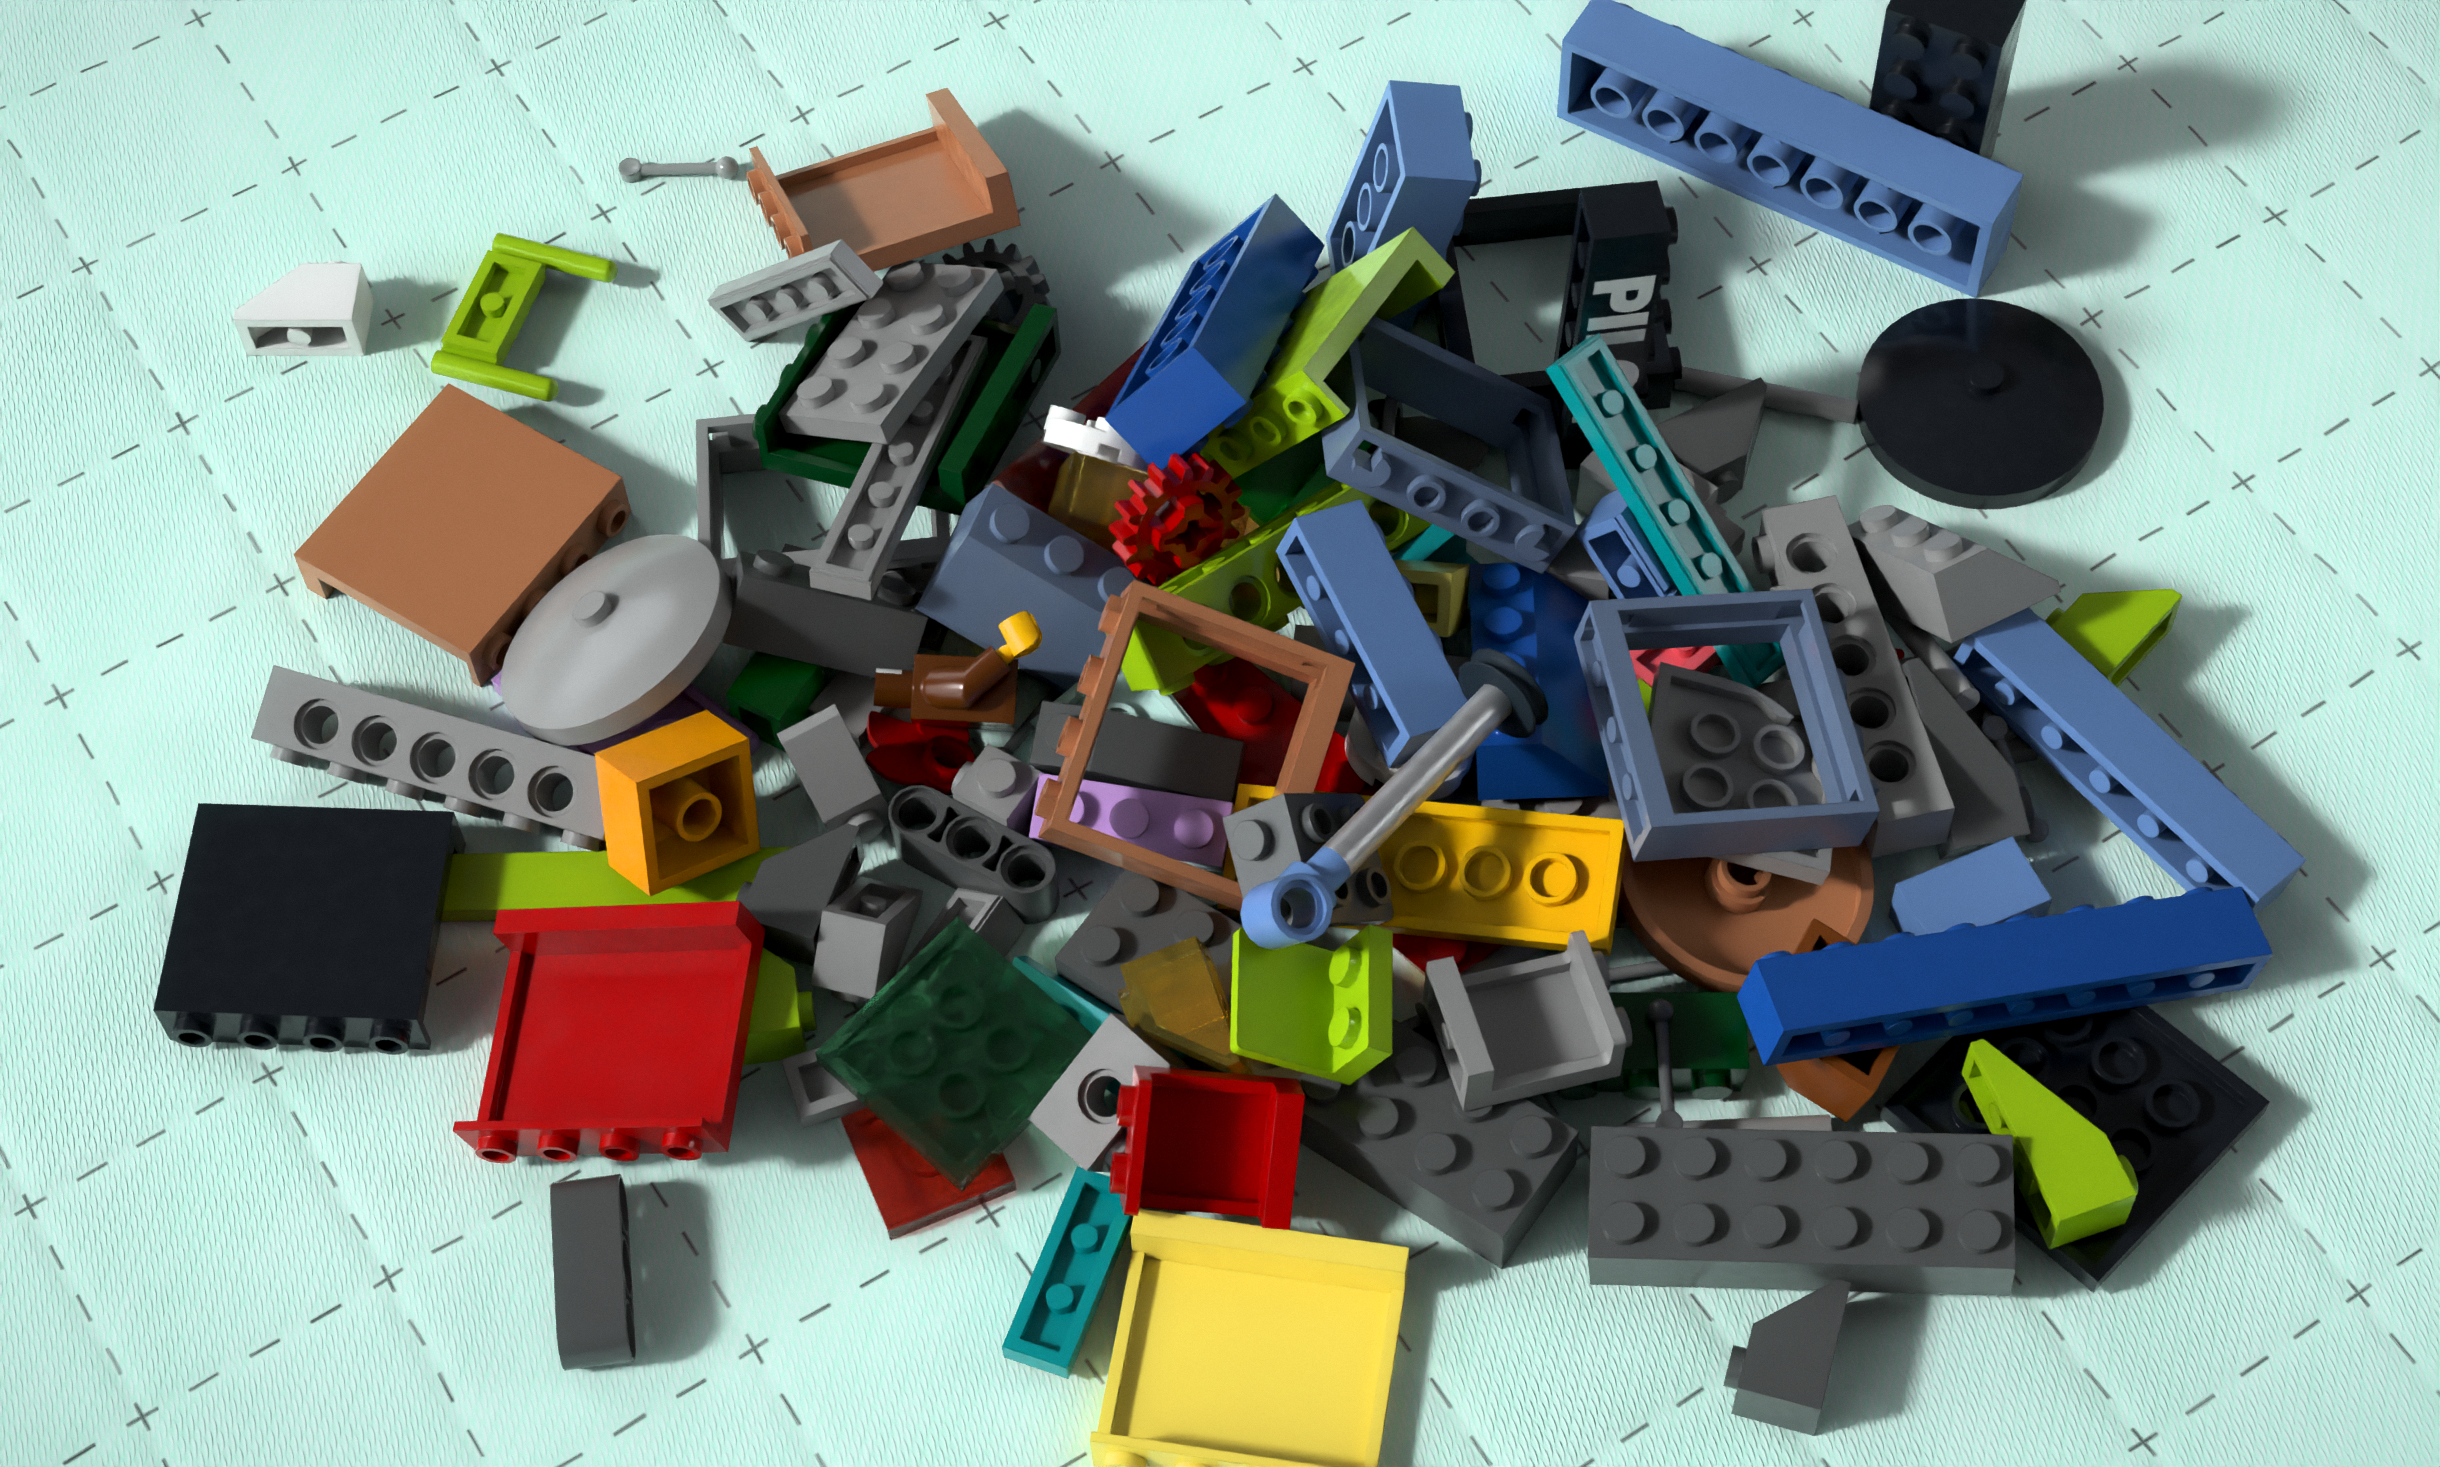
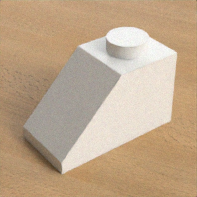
(309, 313)

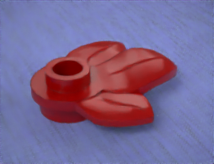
(916, 752)

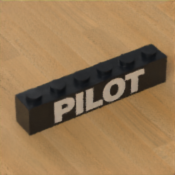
(1614, 288)

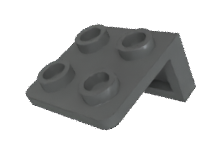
(1294, 828)

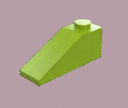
(2059, 1157)

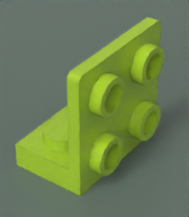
(1314, 1005)

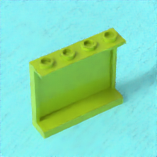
(1294, 395)

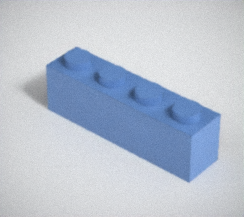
(1372, 619)

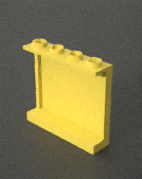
(1250, 1347)

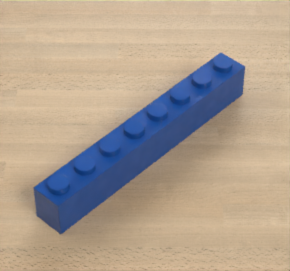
(2001, 974)

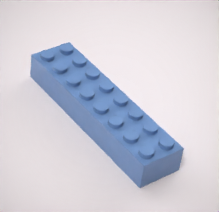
(1788, 145)

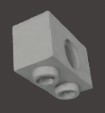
(1075, 1108)

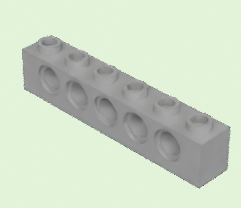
(1816, 539)
(301, 703)

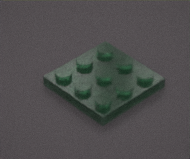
(955, 1052)

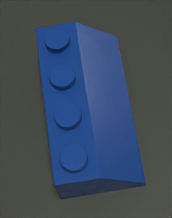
(1534, 624)

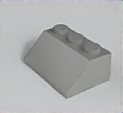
(1940, 576)

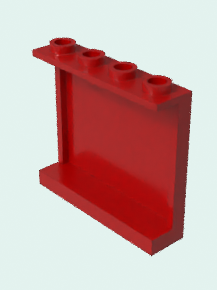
(618, 1032)

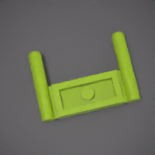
(497, 309)

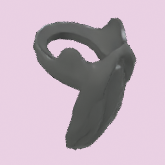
(1428, 435)

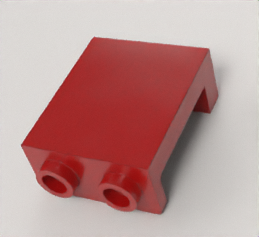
(1209, 1143)

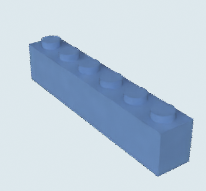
(2124, 761)

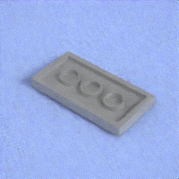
(891, 352)

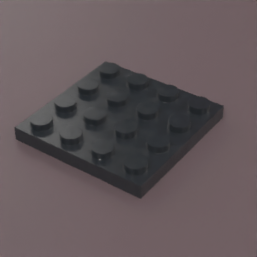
(2131, 1078)

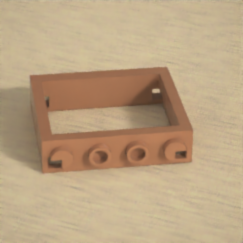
(1327, 681)

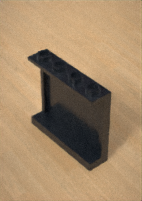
(307, 927)

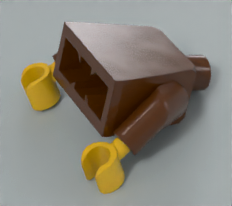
(963, 688)

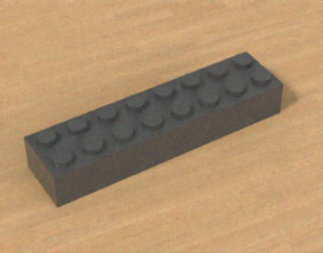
(1394, 1128)

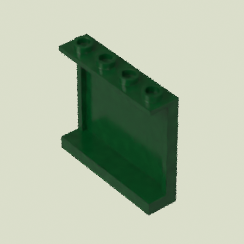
(996, 406)

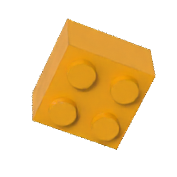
(678, 802)

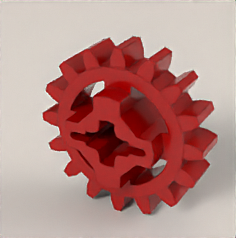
(1176, 517)

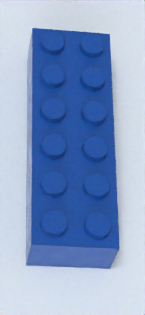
(1217, 336)

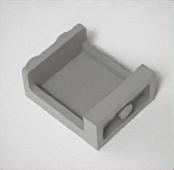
(1527, 1025)

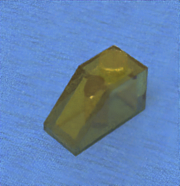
(1182, 1004)

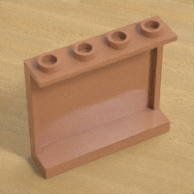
(893, 196)
(465, 528)

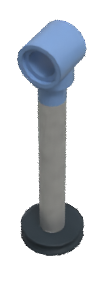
(1498, 697)

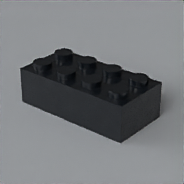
(1948, 67)

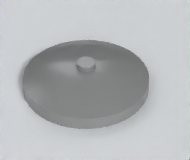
(616, 639)

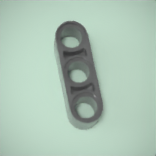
(959, 830)
(592, 1272)

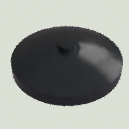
(1979, 403)

